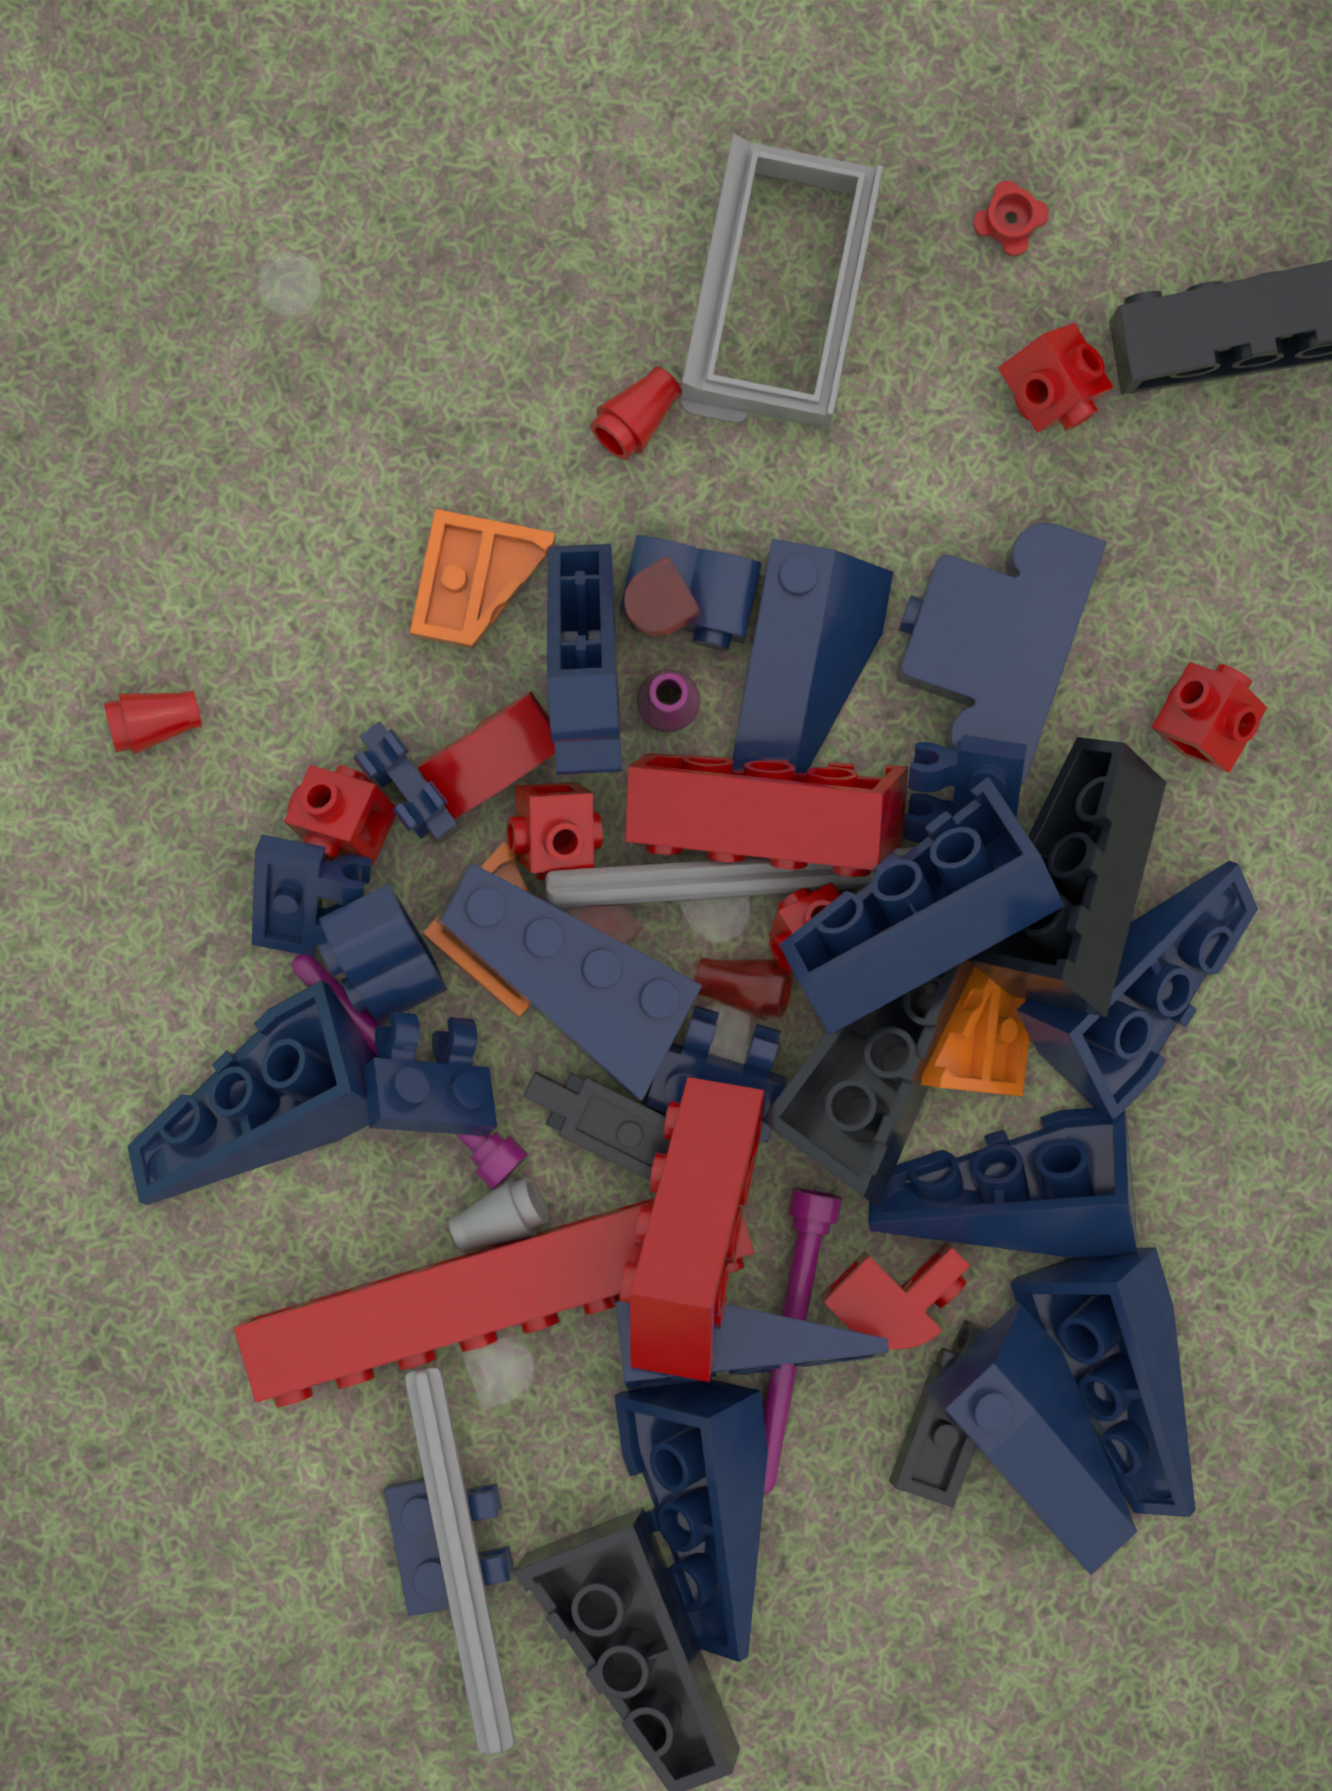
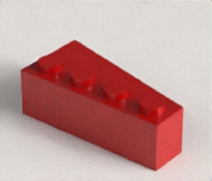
(766, 811)
(692, 1228)

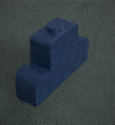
(1001, 636)
(582, 660)

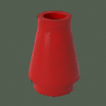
(632, 416)
(149, 719)

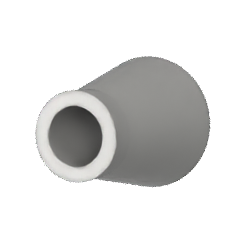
(502, 1215)

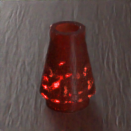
(747, 985)

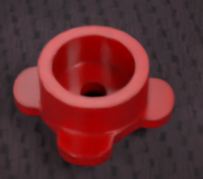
(1028, 212)

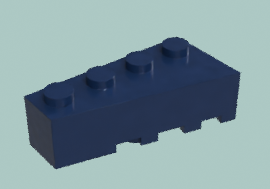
(923, 912)
(584, 982)

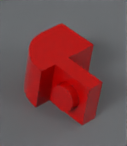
(877, 1306)

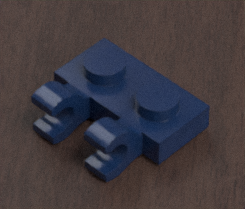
(387, 763)
(963, 768)
(290, 889)
(695, 1062)
(428, 1095)
(418, 1549)

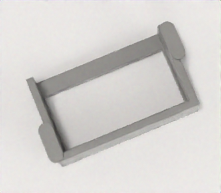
(734, 398)

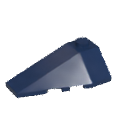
(808, 649)
(1157, 977)
(268, 1101)
(1038, 1193)
(759, 1343)
(1123, 1352)
(1031, 1424)
(706, 1476)

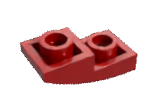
(491, 755)

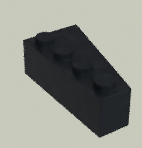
(1224, 329)
(1096, 848)
(864, 1086)
(630, 1631)

